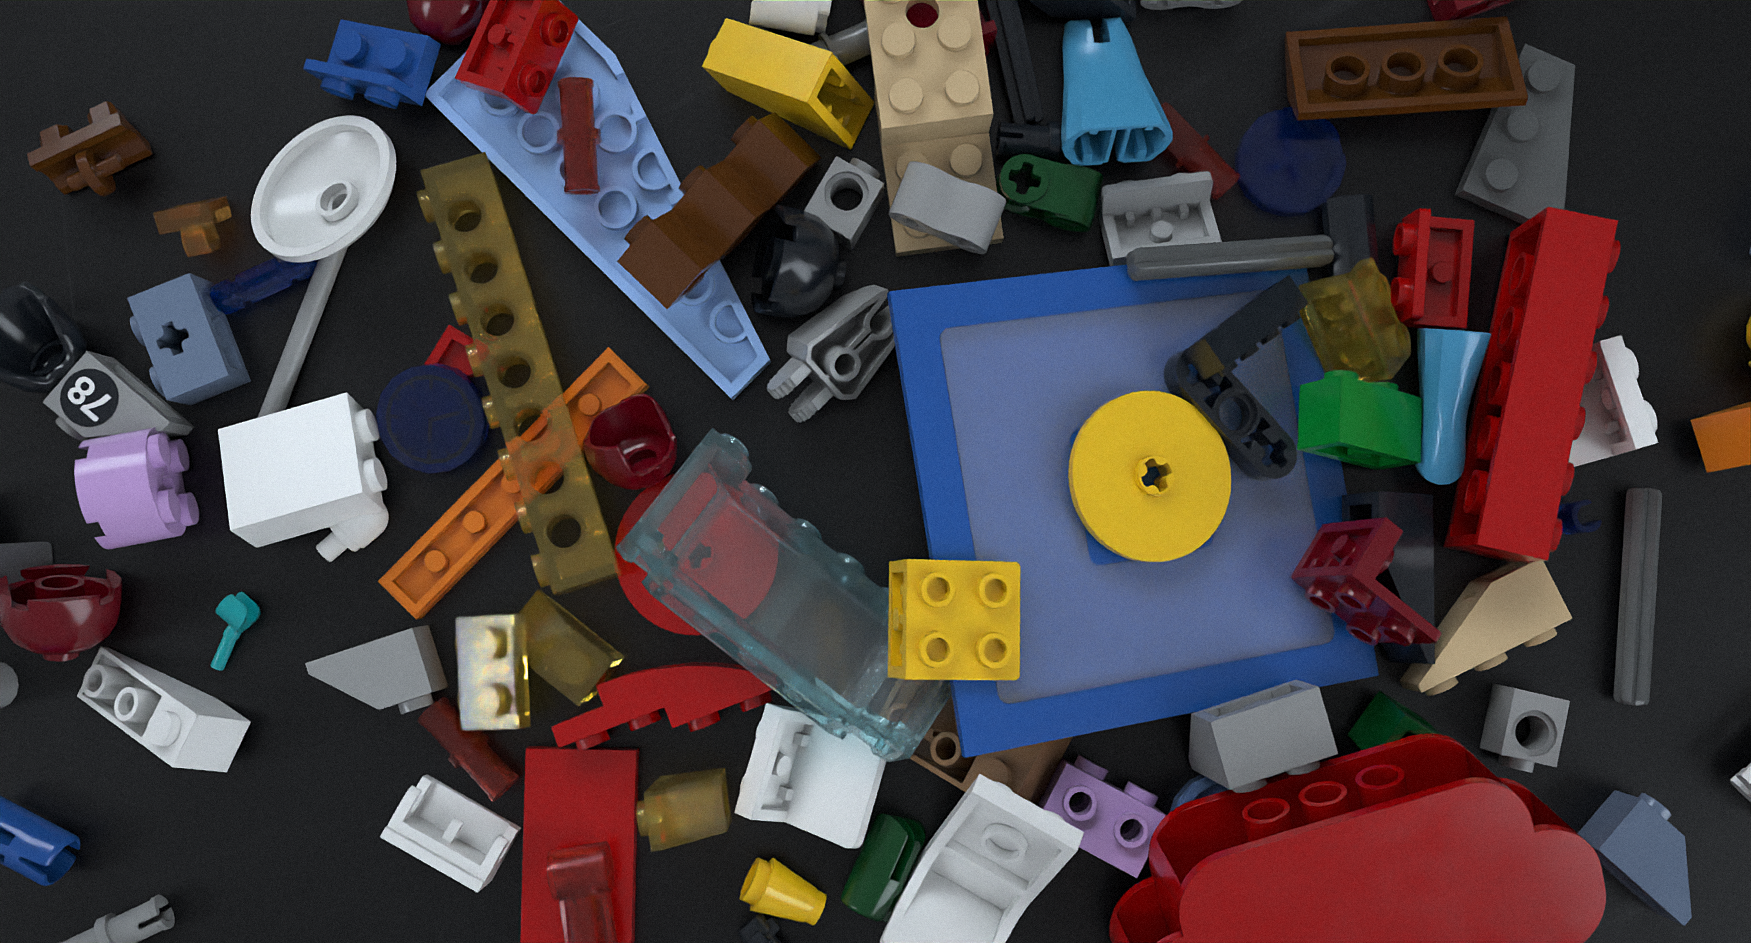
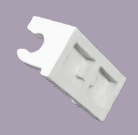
(451, 833)

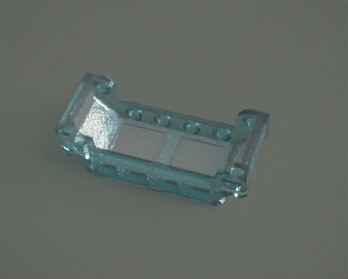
(779, 600)

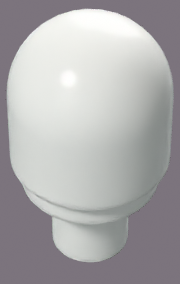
(353, 534)

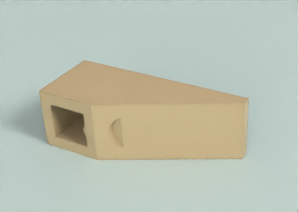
(1489, 618)

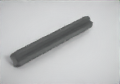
(1229, 257)
(1637, 596)

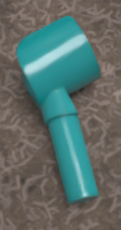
(240, 614)

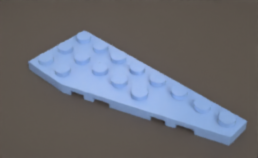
(633, 183)

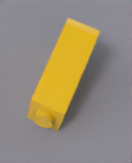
(789, 79)

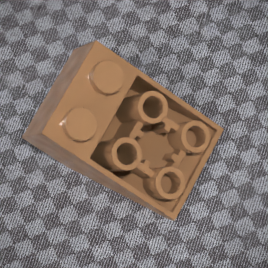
(1022, 769)

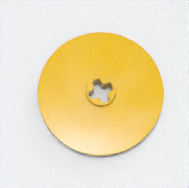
(1114, 454)

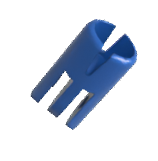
(34, 844)

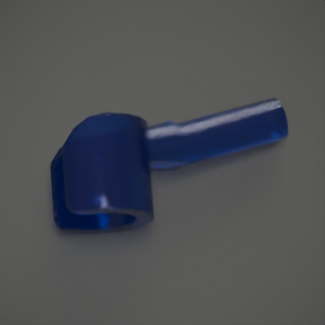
(1571, 525)

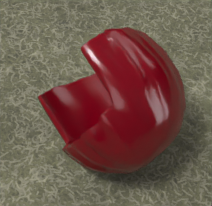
(631, 443)

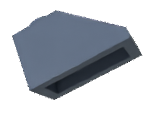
(1642, 852)

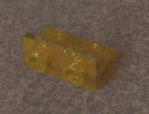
(1355, 323)

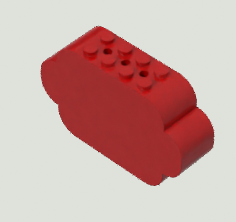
(1368, 851)

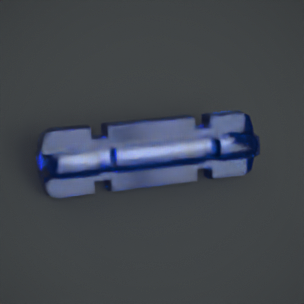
(258, 283)

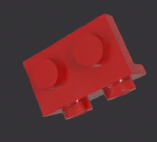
(1432, 271)

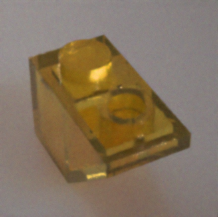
(684, 808)

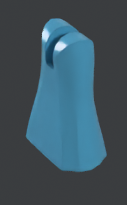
(1108, 98)
(1447, 377)

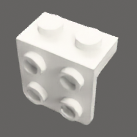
(1614, 407)
(810, 778)

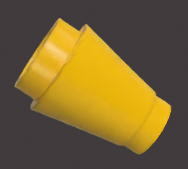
(781, 893)

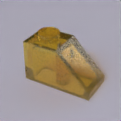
(566, 649)

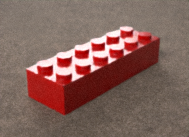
(1533, 386)

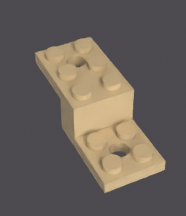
(931, 101)

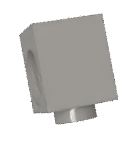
(841, 175)
(1547, 725)

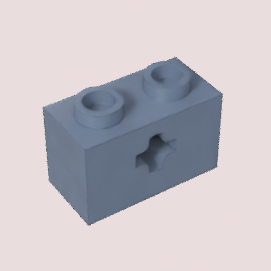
(210, 354)

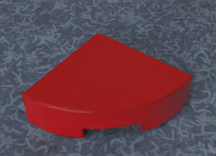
(451, 350)

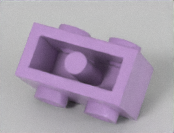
(1103, 812)

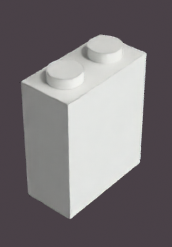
(301, 470)

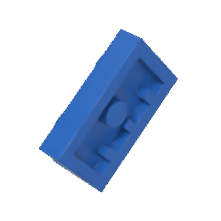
(377, 62)

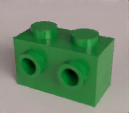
(1359, 421)

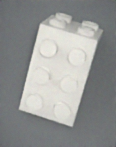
(981, 869)

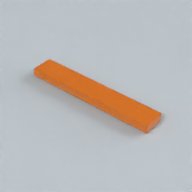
(488, 505)

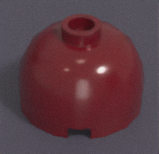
(59, 609)

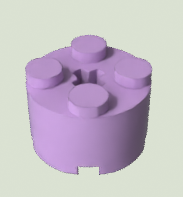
(135, 487)

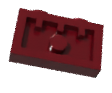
(1341, 580)

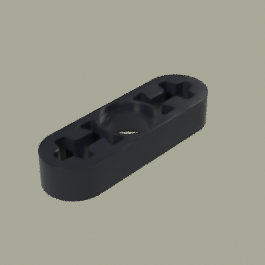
(1254, 416)

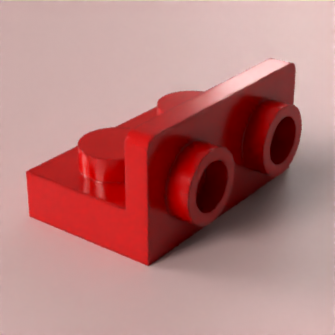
(518, 50)

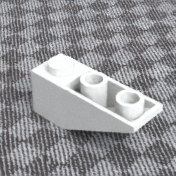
(163, 713)

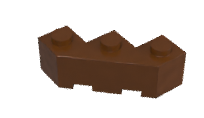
(717, 208)

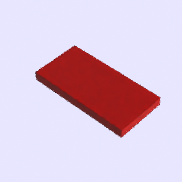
(575, 802)

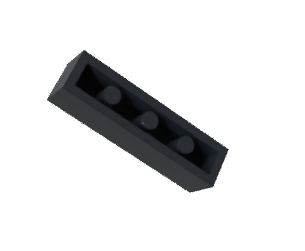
(1246, 327)

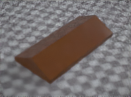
(1403, 69)

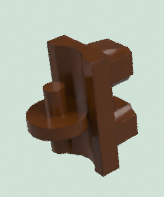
(90, 153)

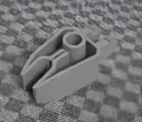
(837, 351)

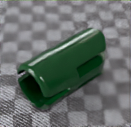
(883, 866)

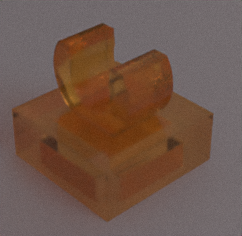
(196, 223)

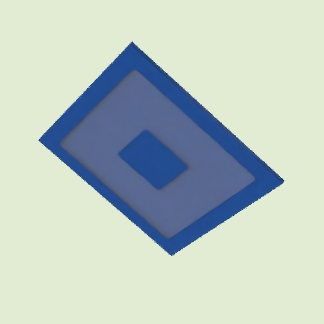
(993, 405)

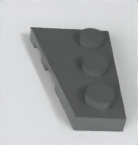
(1525, 149)

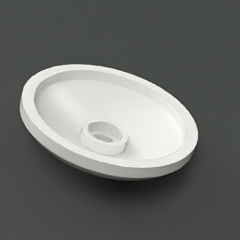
(324, 189)

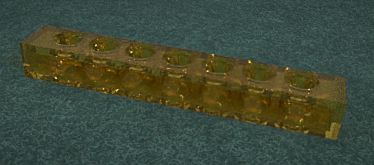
(471, 187)

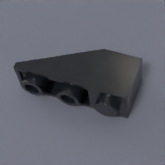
(1412, 567)

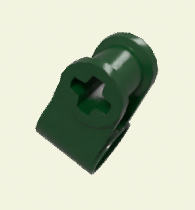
(1056, 193)

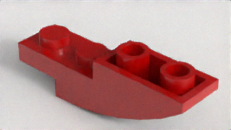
(687, 691)

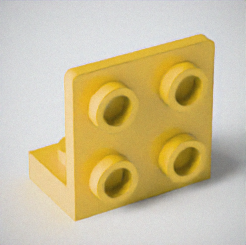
(954, 620)

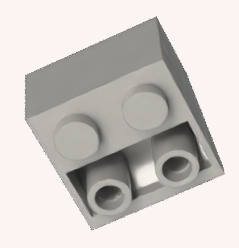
(1261, 736)

